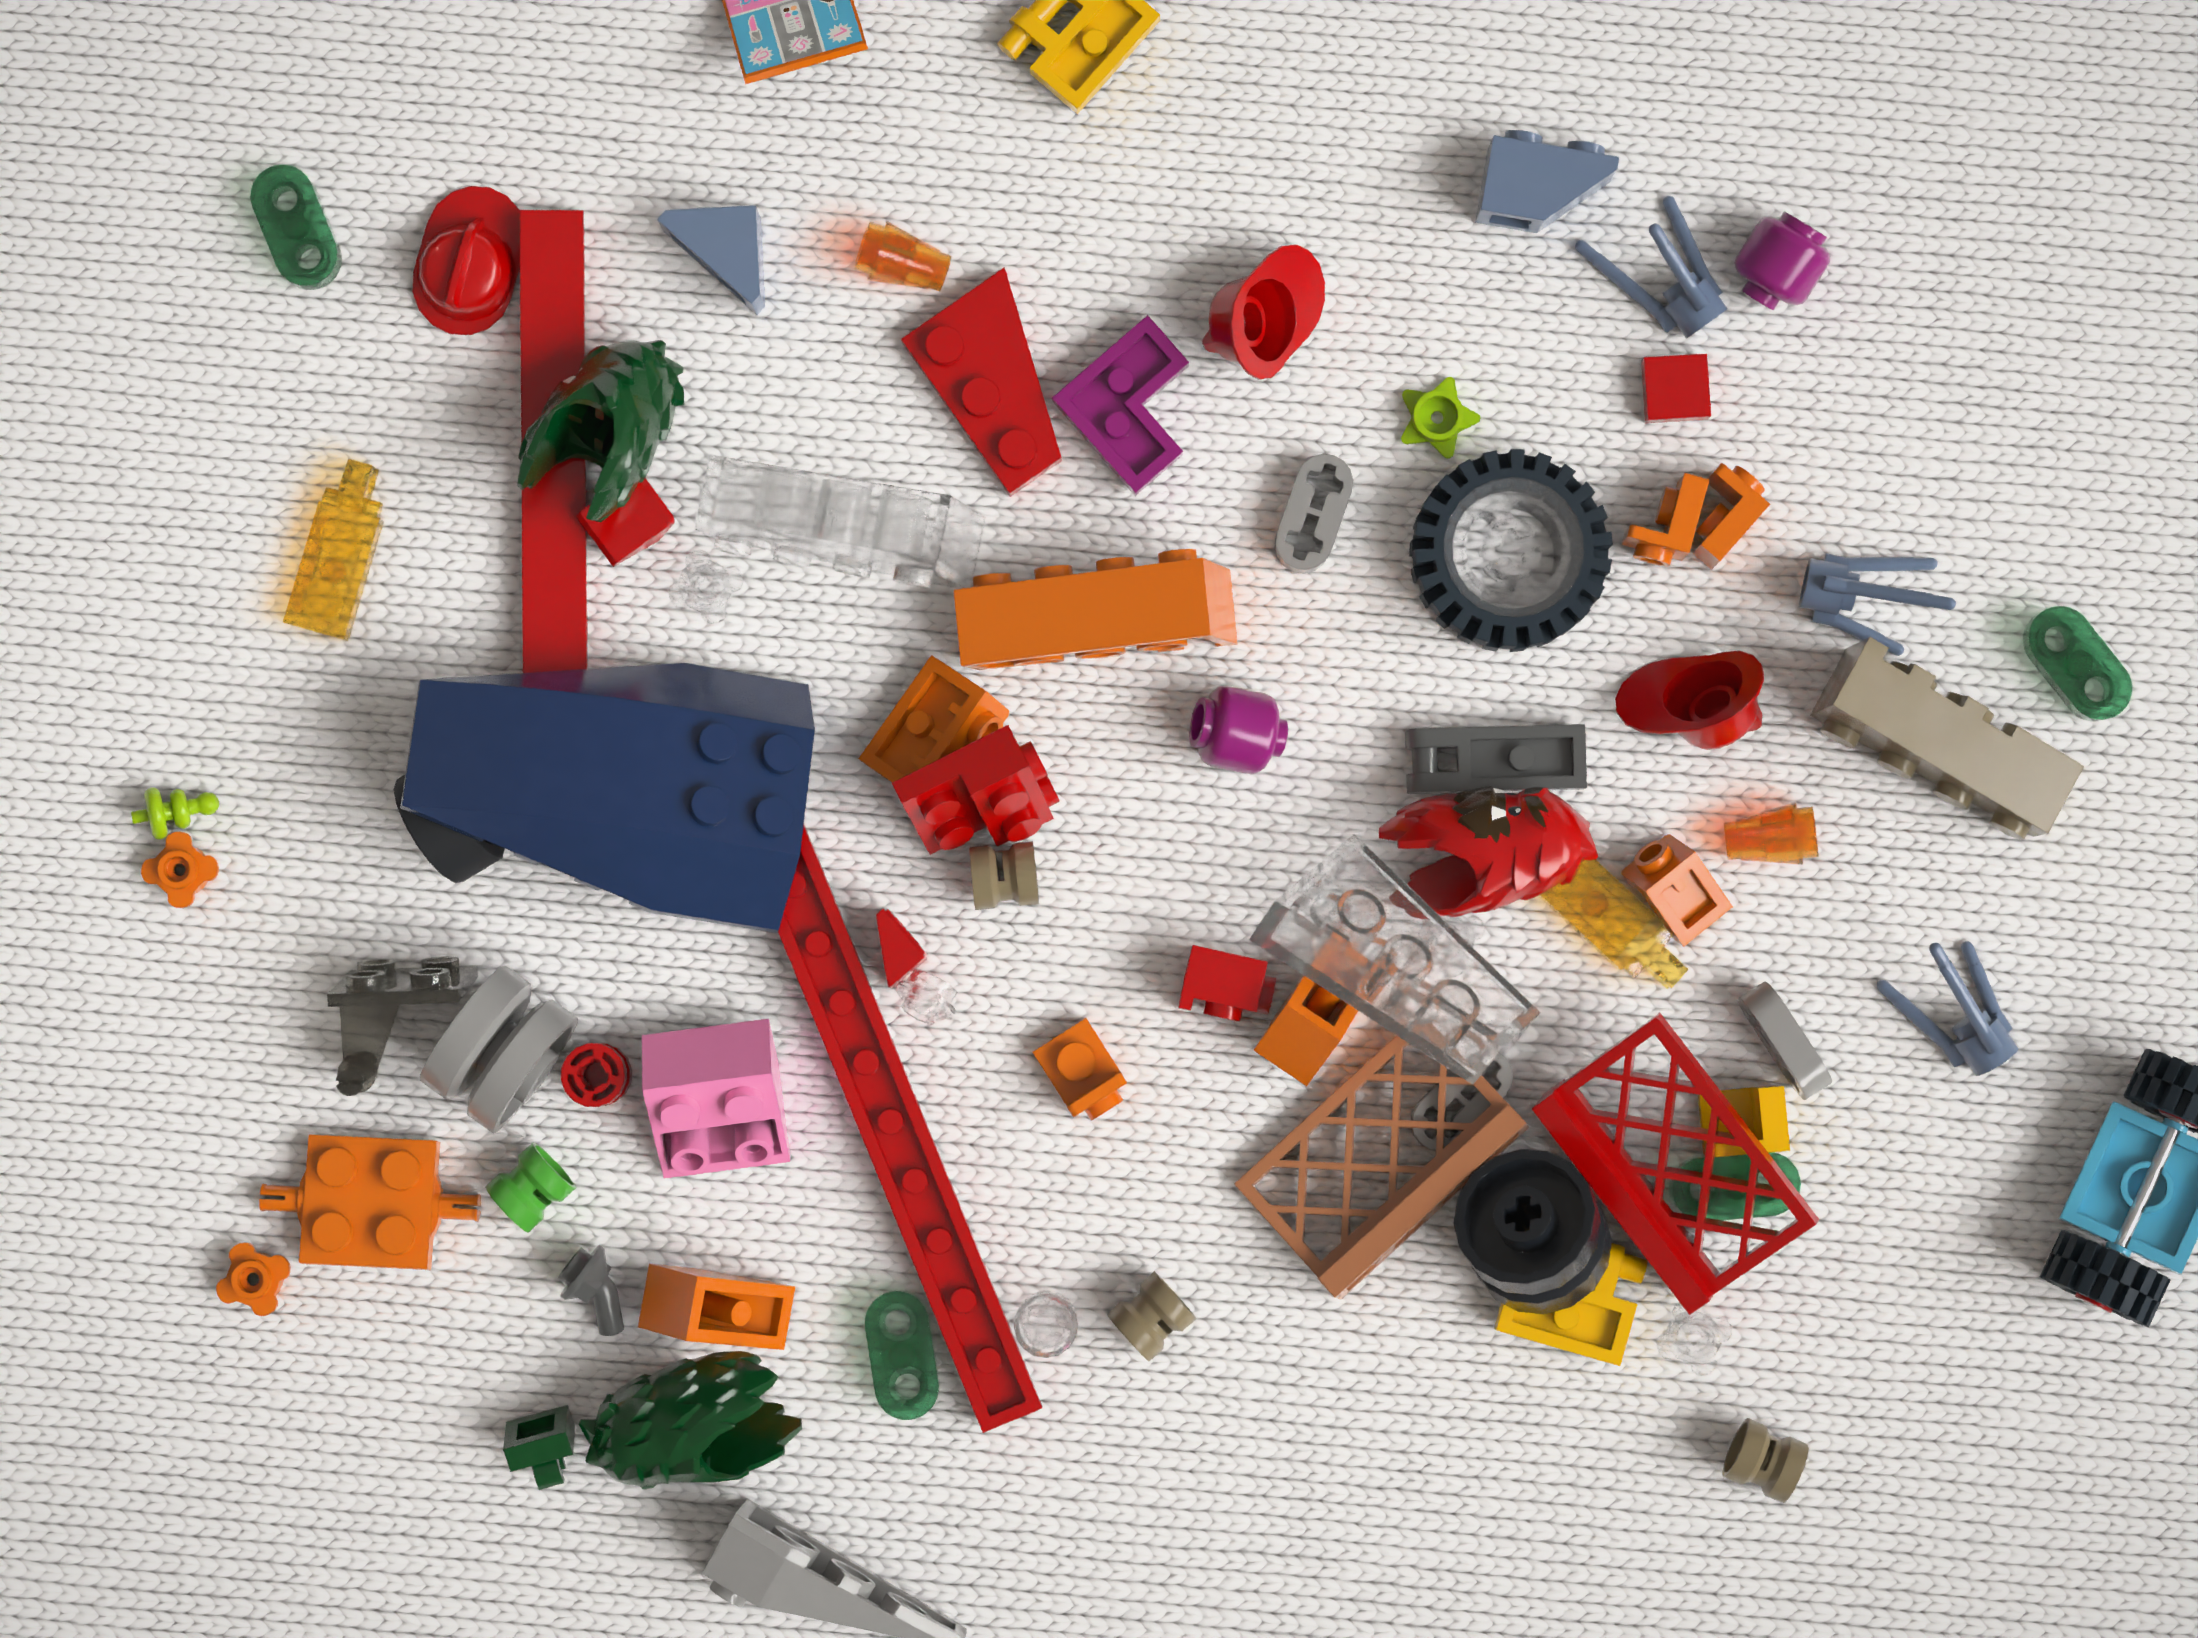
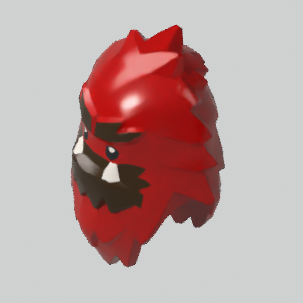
(1499, 843)

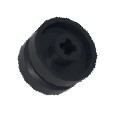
(1533, 1231)

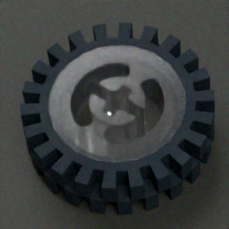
(1488, 491)

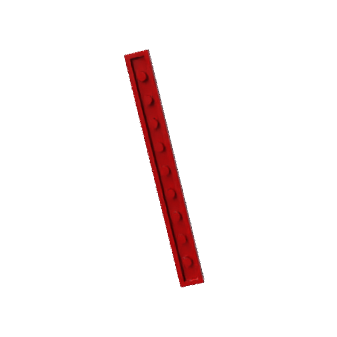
(903, 1149)

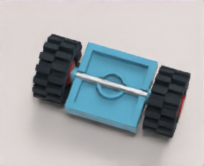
(2135, 1195)

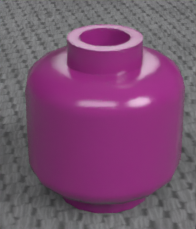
(1782, 261)
(1237, 729)

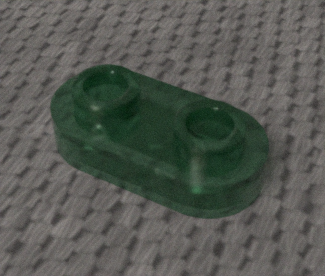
(295, 230)
(2080, 659)
(1726, 1203)
(902, 1354)

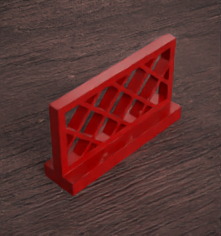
(1632, 1197)

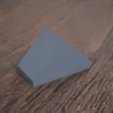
(725, 244)

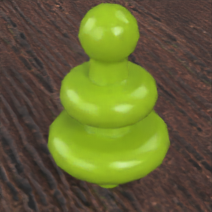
(177, 808)

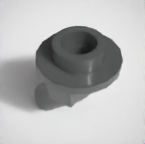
(587, 1278)

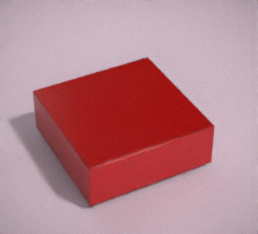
(1676, 388)

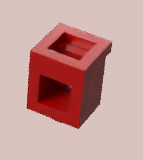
(1226, 984)

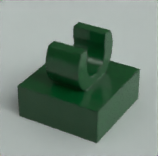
(542, 1443)

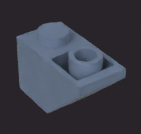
(1536, 183)

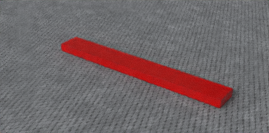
(550, 353)

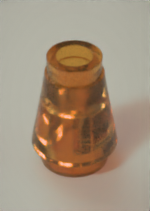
(900, 258)
(1773, 836)

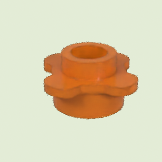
(198, 872)
(271, 1273)

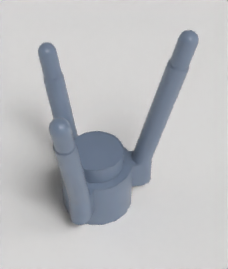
(1692, 300)
(1833, 586)
(1980, 1035)

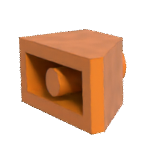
(1305, 1030)
(715, 1307)

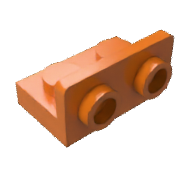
(932, 720)

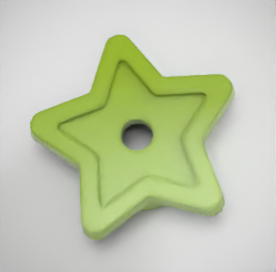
(1442, 400)

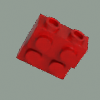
(979, 787)

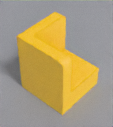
(1762, 1111)

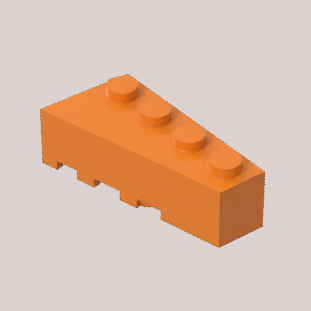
(1094, 611)

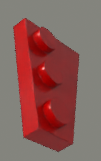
(988, 381)

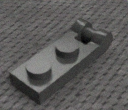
(1498, 757)

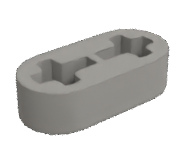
(1299, 508)
(1785, 1040)
(1470, 1108)

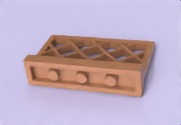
(1414, 1201)

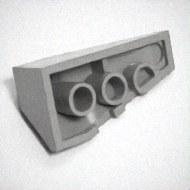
(798, 1575)

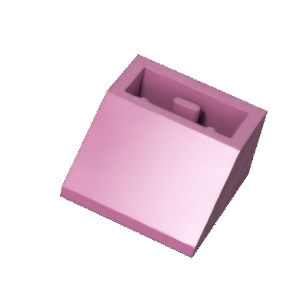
(715, 1098)

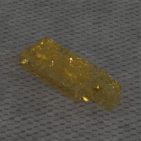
(337, 555)
(1616, 923)

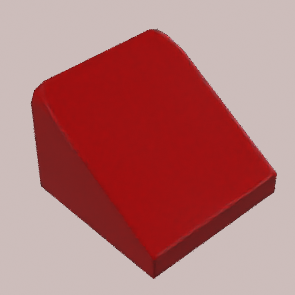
(630, 527)
(899, 948)

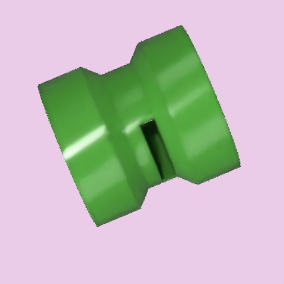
(530, 1187)

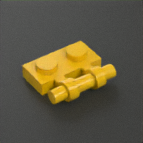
(1086, 50)
(1594, 1325)

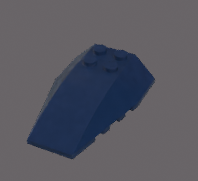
(628, 778)

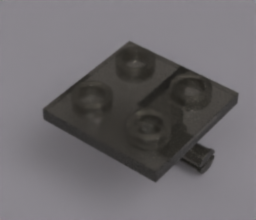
(370, 1004)

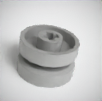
(492, 1043)

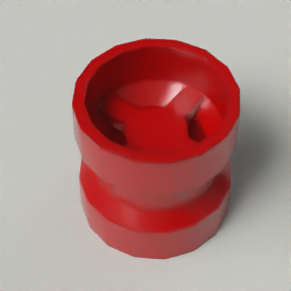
(607, 1075)

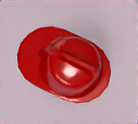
(468, 260)
(1268, 312)
(1699, 697)

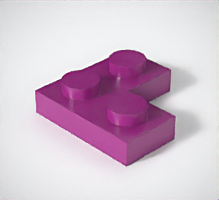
(1110, 400)

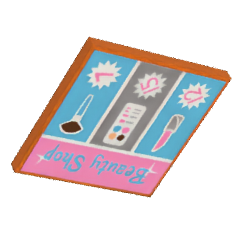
(791, 34)

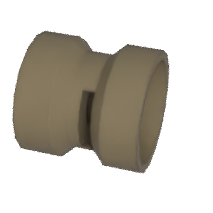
(1019, 875)
(1151, 1316)
(1765, 1460)

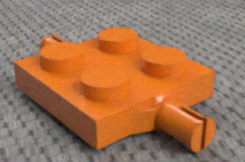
(370, 1202)

